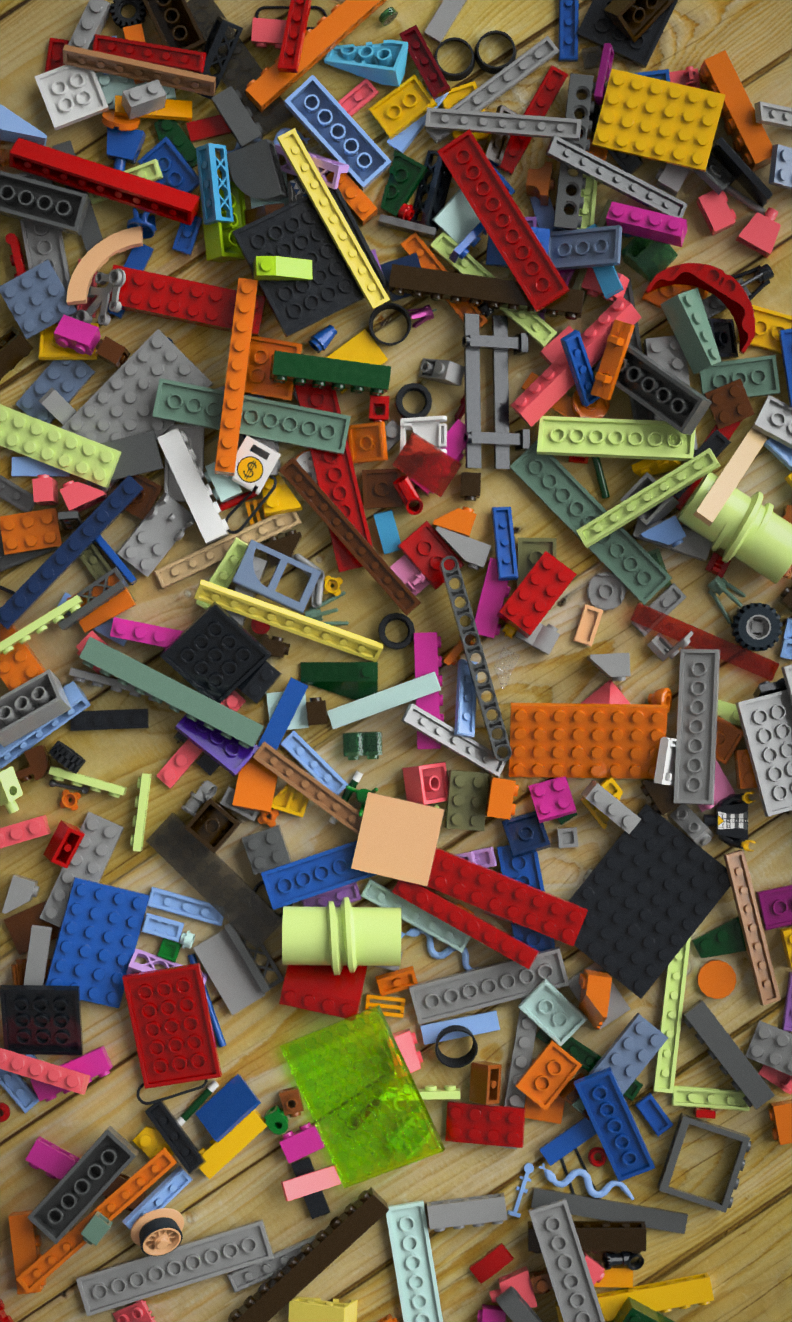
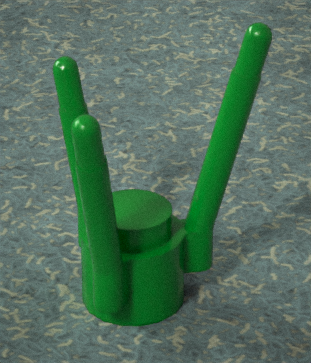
(361, 796)

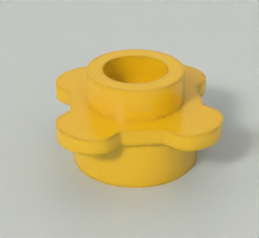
(327, 586)

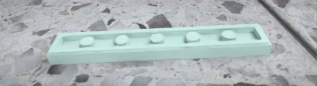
(384, 700)
(416, 916)

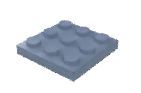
(36, 299)

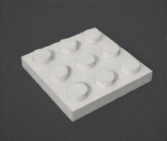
(71, 95)

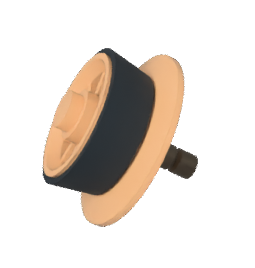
(158, 1231)

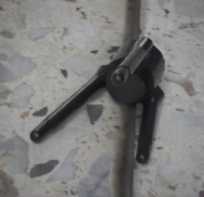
(761, 274)

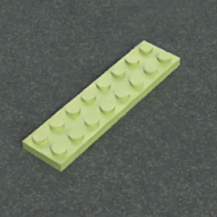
(613, 438)
(57, 447)

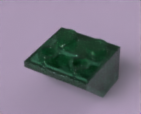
(648, 256)

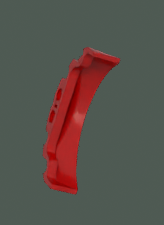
(719, 284)

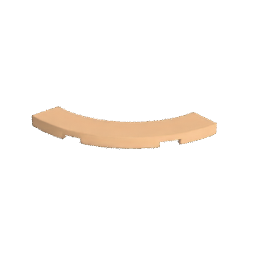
(96, 258)

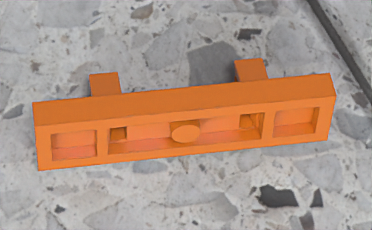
(612, 359)

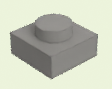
(567, 837)

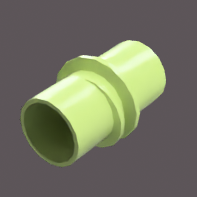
(744, 530)
(341, 936)

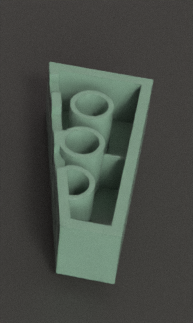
(692, 329)

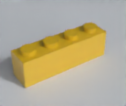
(221, 1152)

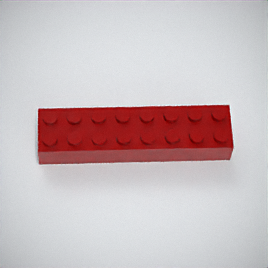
(182, 300)

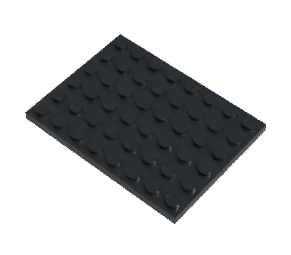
(646, 900)

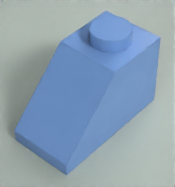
(665, 533)

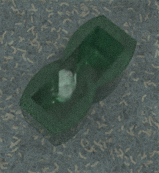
(362, 744)

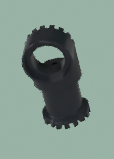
(622, 1259)

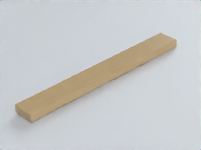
(730, 476)
(215, 552)

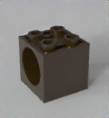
(213, 825)

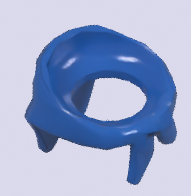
(147, 222)

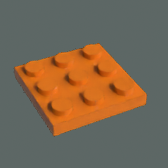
(259, 368)

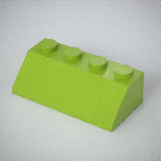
(218, 237)

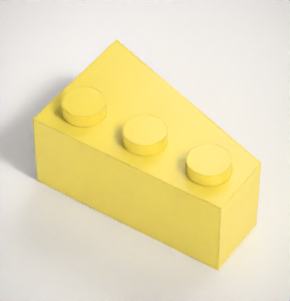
(315, 1310)

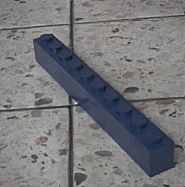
(69, 551)

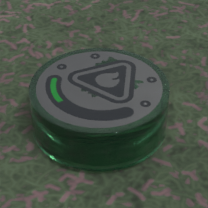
(388, 16)

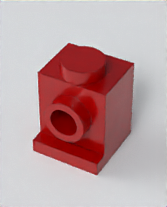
(379, 402)

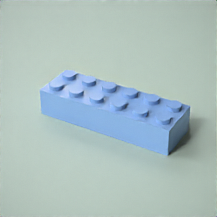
(337, 132)

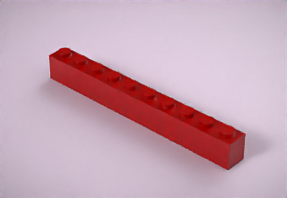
(104, 181)

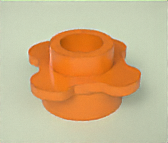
(65, 802)
(269, 821)

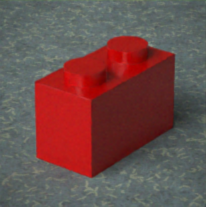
(63, 844)

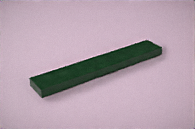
(588, 1059)

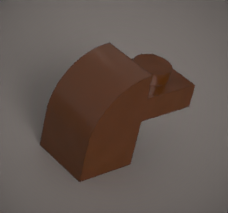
(39, 764)

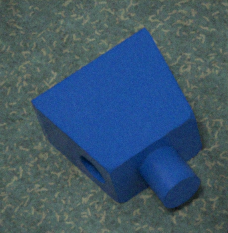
(124, 146)

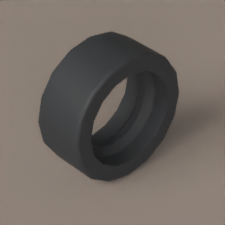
(413, 387)
(396, 616)

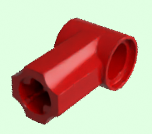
(408, 494)

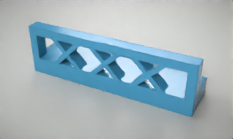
(211, 183)

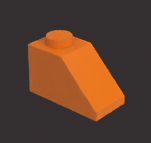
(457, 521)

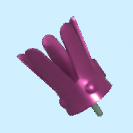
(425, 312)

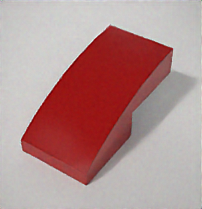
(491, 1263)

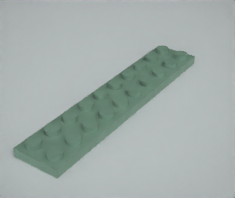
(259, 419)
(577, 508)

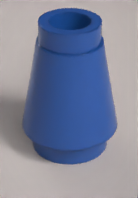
(323, 338)

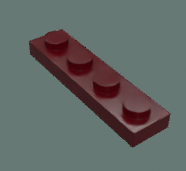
(425, 62)

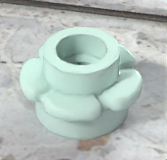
(187, 940)

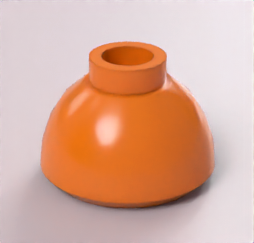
(661, 697)

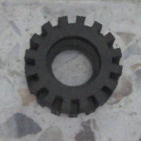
(117, 6)
(67, 757)

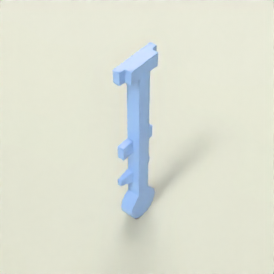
(528, 1168)

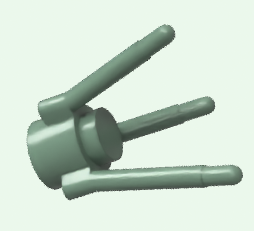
(719, 586)
(318, 615)

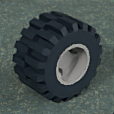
(756, 627)

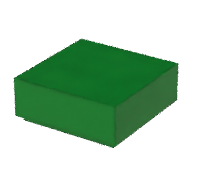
(169, 950)

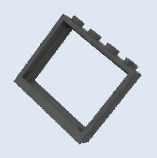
(673, 1153)

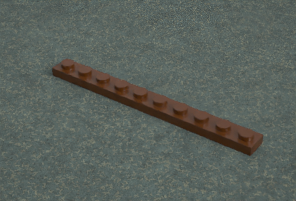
(349, 536)

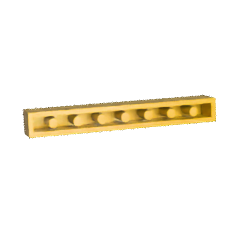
(658, 1296)

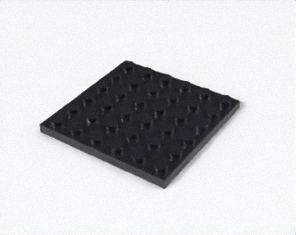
(301, 234)

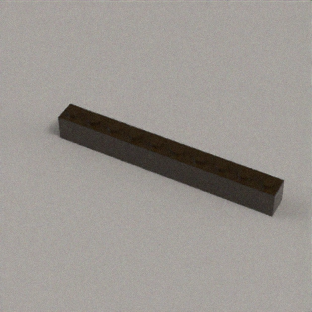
(477, 291)
(312, 1259)

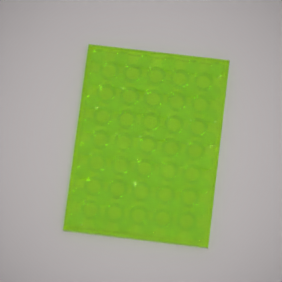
(362, 1097)

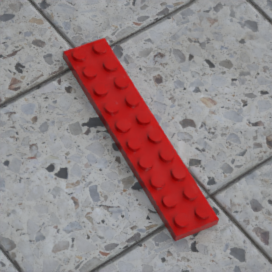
(503, 220)
(336, 476)
(506, 897)

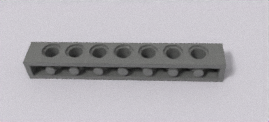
(577, 84)

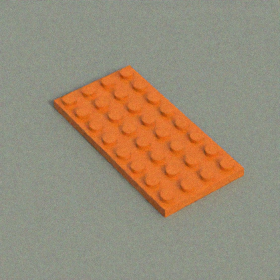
(585, 740)

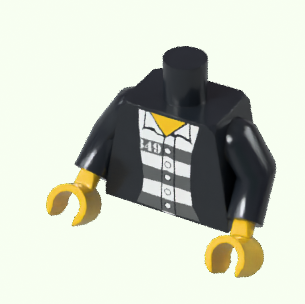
(731, 820)

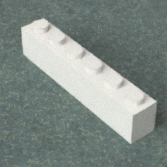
(192, 485)

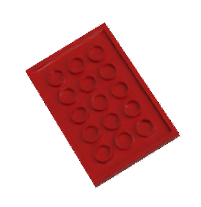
(172, 1025)

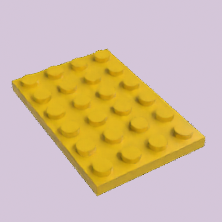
(658, 120)

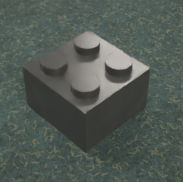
(266, 849)

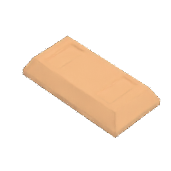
(588, 625)

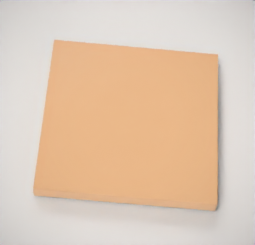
(397, 839)

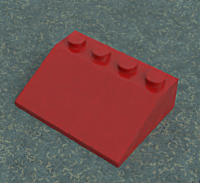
(323, 992)

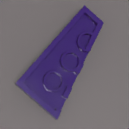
(221, 749)

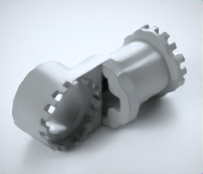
(204, 793)

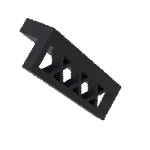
(212, 45)
(436, 190)

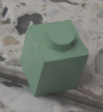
(96, 1228)

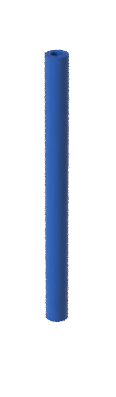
(215, 1024)

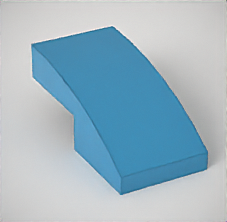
(387, 531)

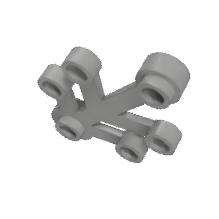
(116, 280)

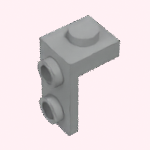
(663, 649)
(692, 825)

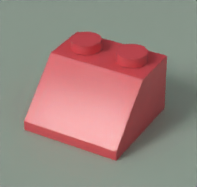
(81, 496)
(426, 783)
(405, 1042)

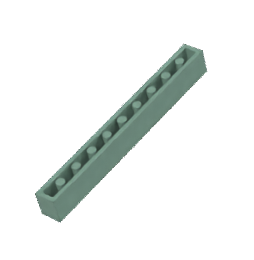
(172, 692)

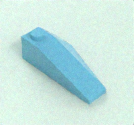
(376, 62)

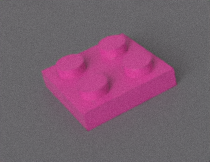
(552, 799)

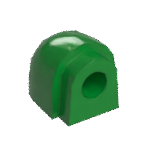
(276, 1120)

